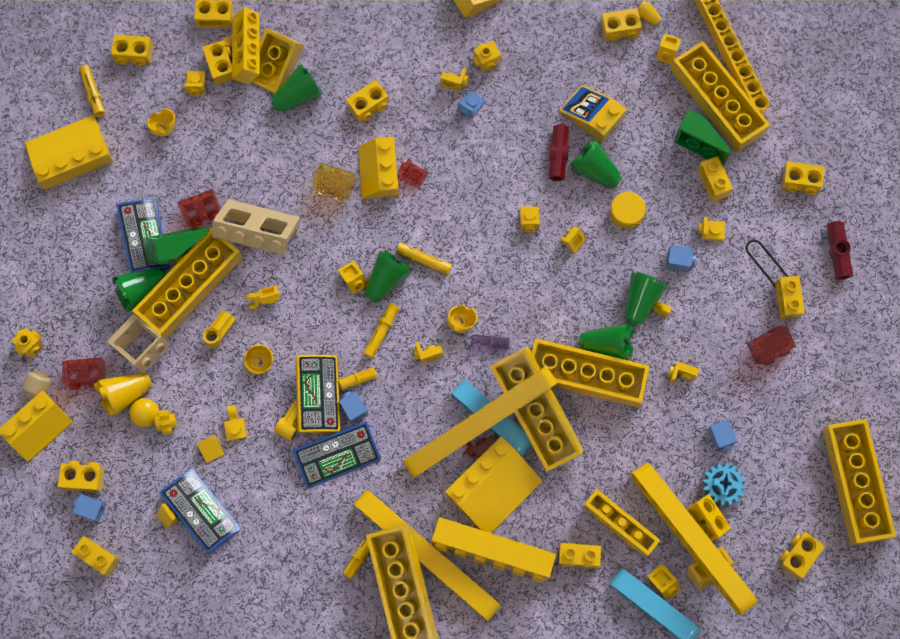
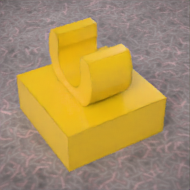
(574, 239)

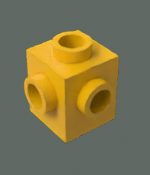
(486, 56)
(27, 342)

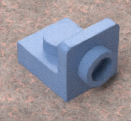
(470, 105)

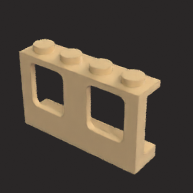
(255, 219)

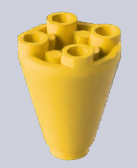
(121, 391)

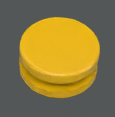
(627, 210)

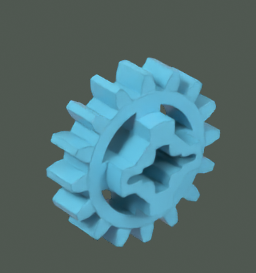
(732, 485)

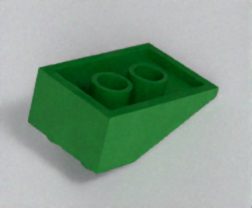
(701, 138)
(171, 245)

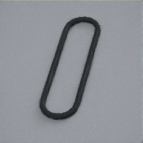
(746, 247)

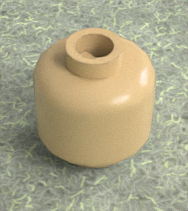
(35, 383)

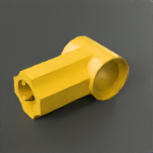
(219, 328)
(287, 425)

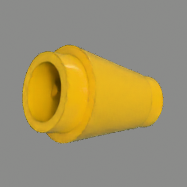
(648, 13)

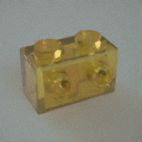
(333, 181)

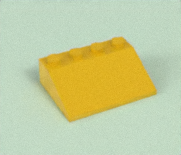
(68, 152)
(493, 486)

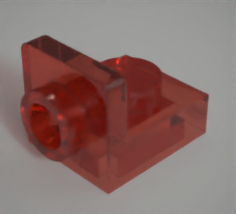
(412, 174)
(483, 445)

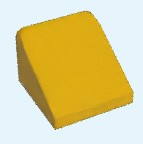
(210, 449)
(167, 516)

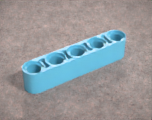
(473, 400)
(654, 605)

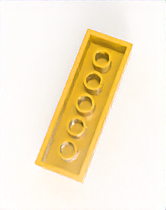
(720, 97)
(187, 284)
(593, 373)
(541, 417)
(858, 482)
(493, 549)
(401, 584)

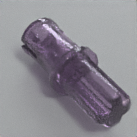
(490, 341)

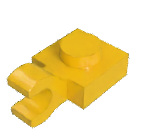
(265, 295)
(235, 427)

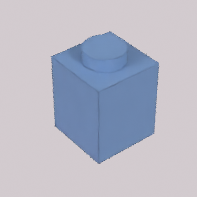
(680, 258)
(353, 406)
(722, 435)
(88, 508)

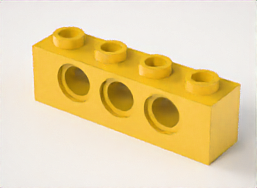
(246, 46)
(621, 523)

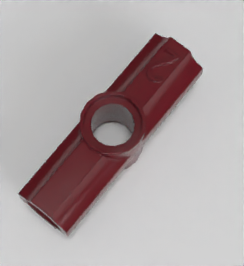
(559, 152)
(841, 261)

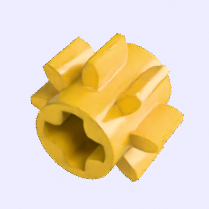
(165, 422)

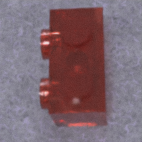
(771, 345)

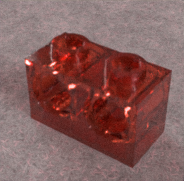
(199, 203)
(84, 368)

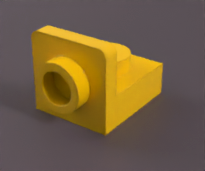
(668, 49)
(195, 82)
(454, 82)
(529, 219)
(711, 230)
(353, 277)
(431, 353)
(685, 371)
(664, 582)

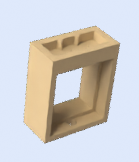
(134, 327)

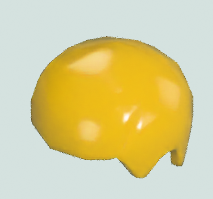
(159, 119)
(464, 313)
(252, 356)
(143, 412)

